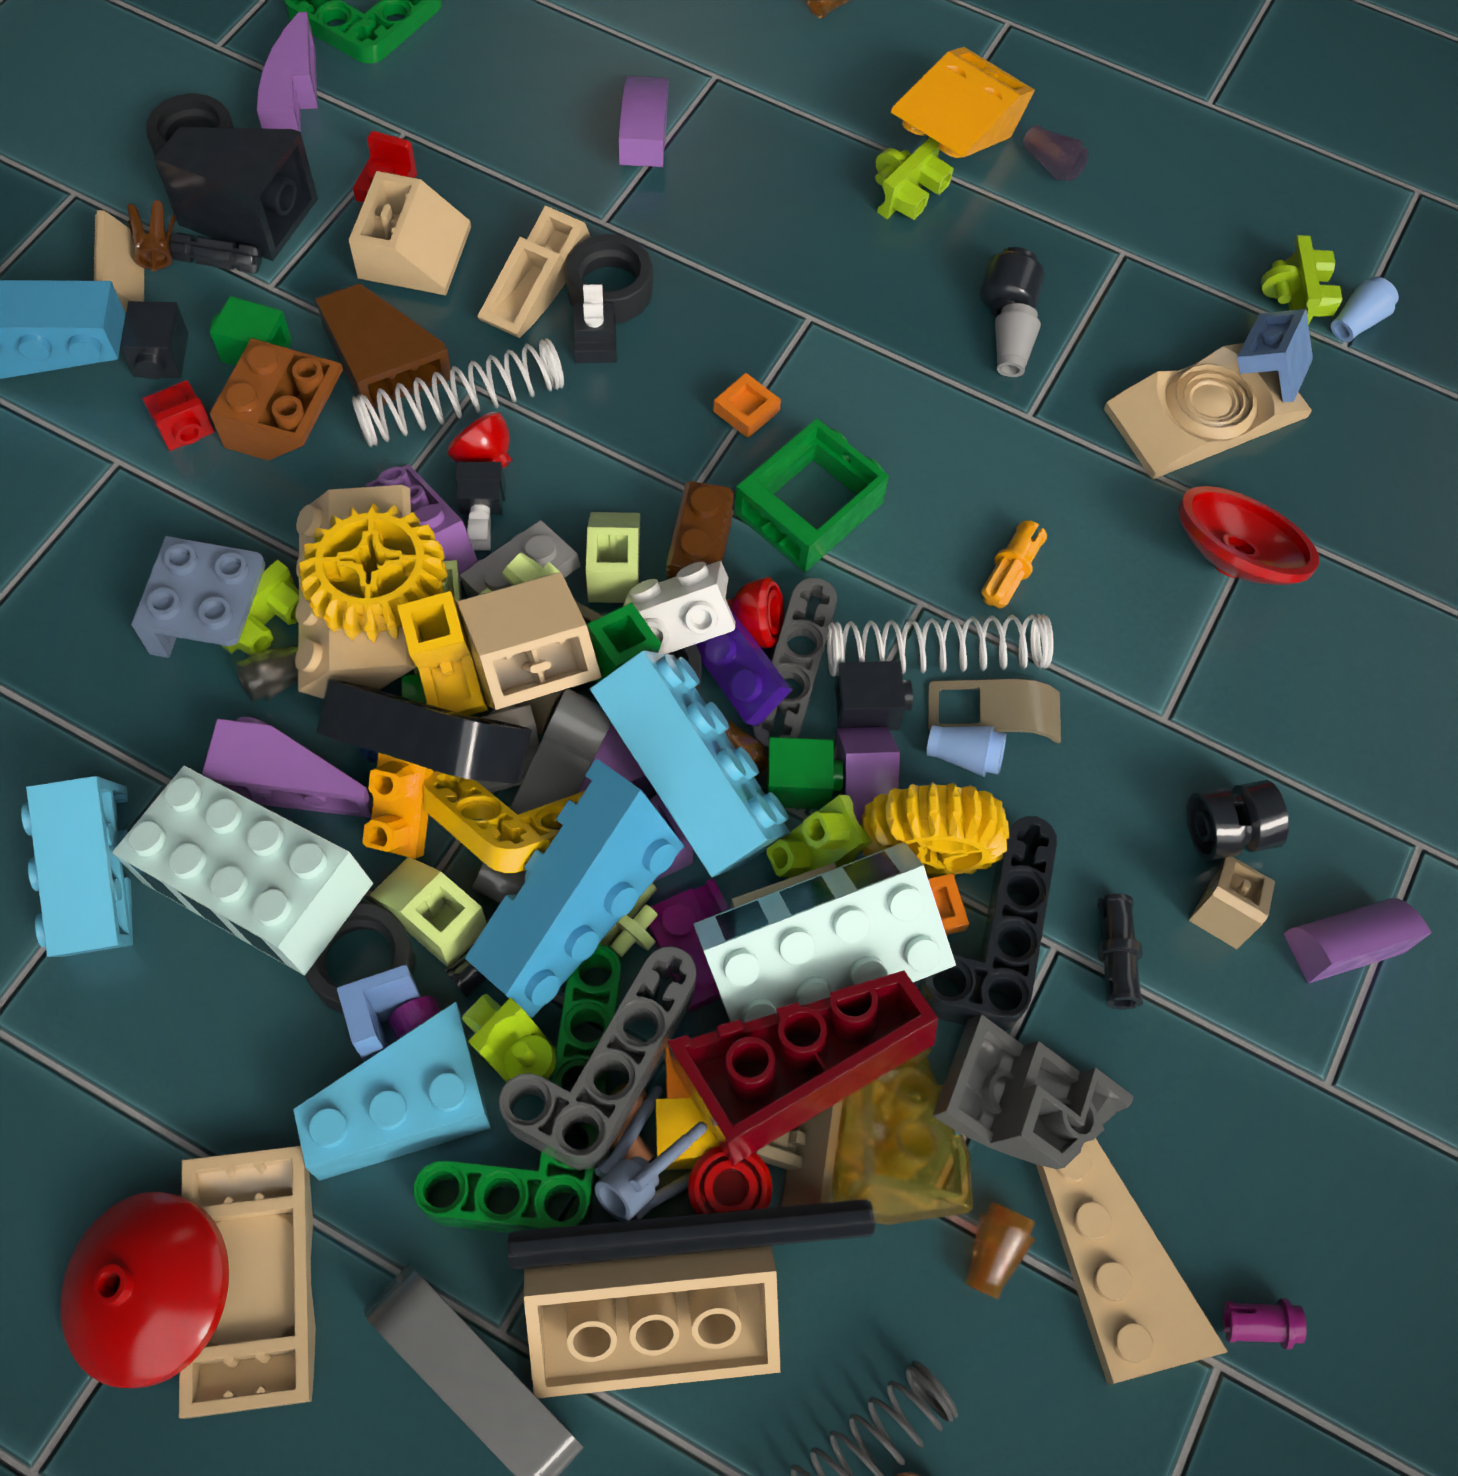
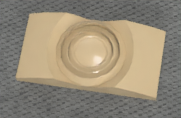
(1200, 411)
(268, 1327)

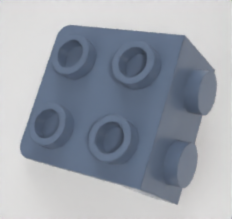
(197, 595)

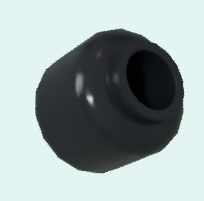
(1011, 279)

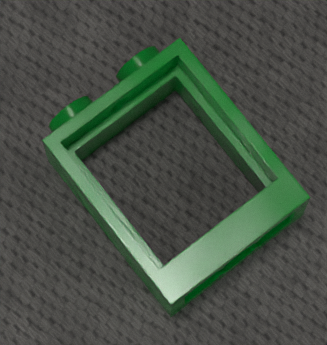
(783, 526)

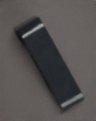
(424, 733)
(1004, 922)

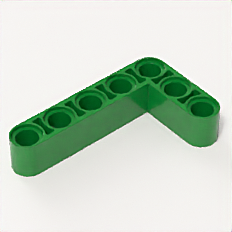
(536, 1188)

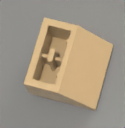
(407, 235)
(528, 641)

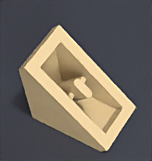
(1234, 902)

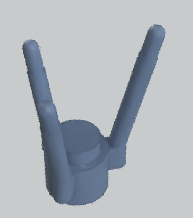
(628, 1185)

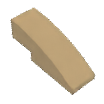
(533, 273)

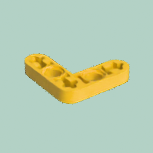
(518, 833)

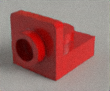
(387, 155)
(178, 415)

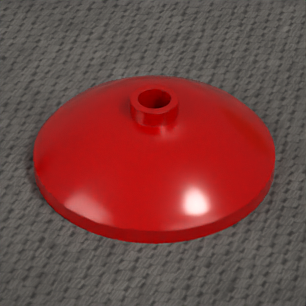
(1246, 537)
(168, 1293)

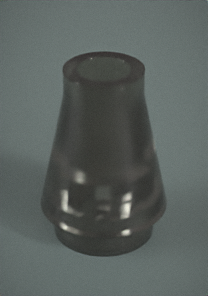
(268, 672)

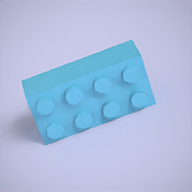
(691, 760)

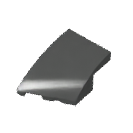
(1024, 1097)

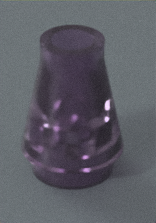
(1058, 153)

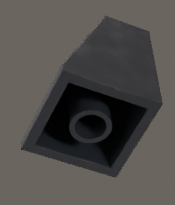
(238, 183)

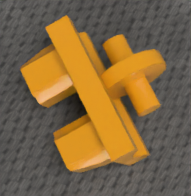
(398, 808)

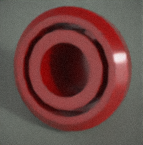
(482, 441)
(760, 610)
(723, 1187)

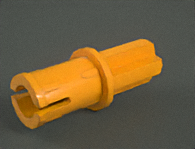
(1013, 564)

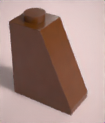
(380, 344)

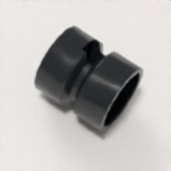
(1239, 819)

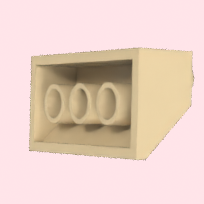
(334, 655)
(652, 1321)

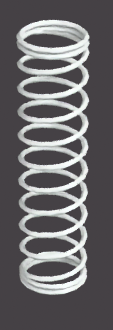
(548, 363)
(1040, 626)

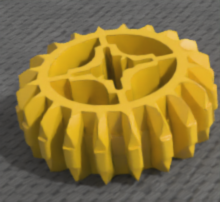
(349, 555)
(941, 824)

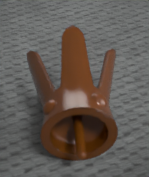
(153, 248)

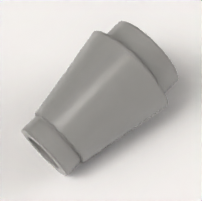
(1015, 337)

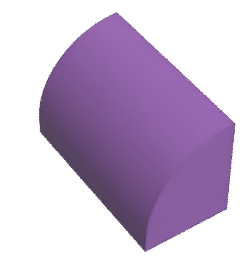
(1356, 938)

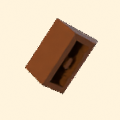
(272, 399)

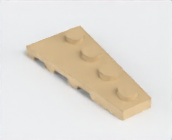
(1124, 1278)

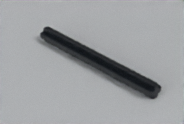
(690, 1234)

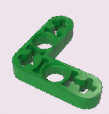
(366, 35)

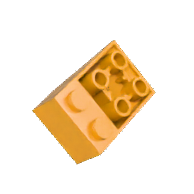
(964, 104)

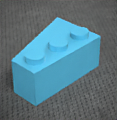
(77, 876)
(396, 1101)

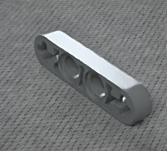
(800, 667)

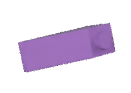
(279, 771)

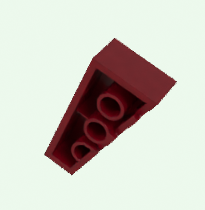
(791, 1065)

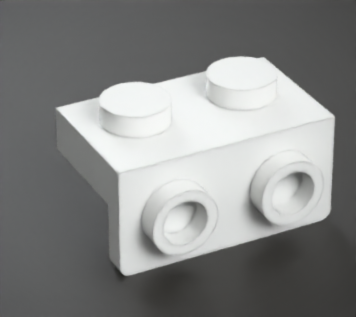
(686, 606)

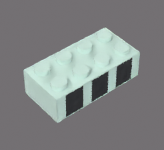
(244, 868)
(827, 935)

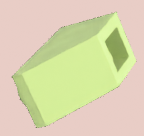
(612, 556)
(431, 909)

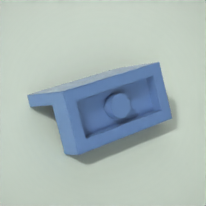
(1279, 344)
(371, 1003)

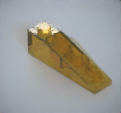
(900, 1152)

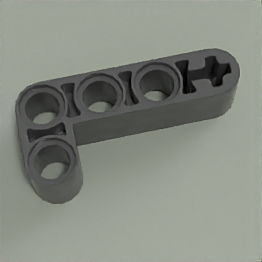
(553, 774)
(612, 1053)
(470, 1377)

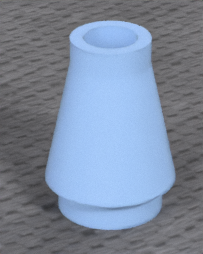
(1367, 306)
(969, 747)

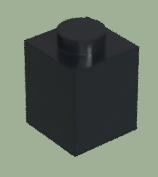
(154, 339)
(871, 694)

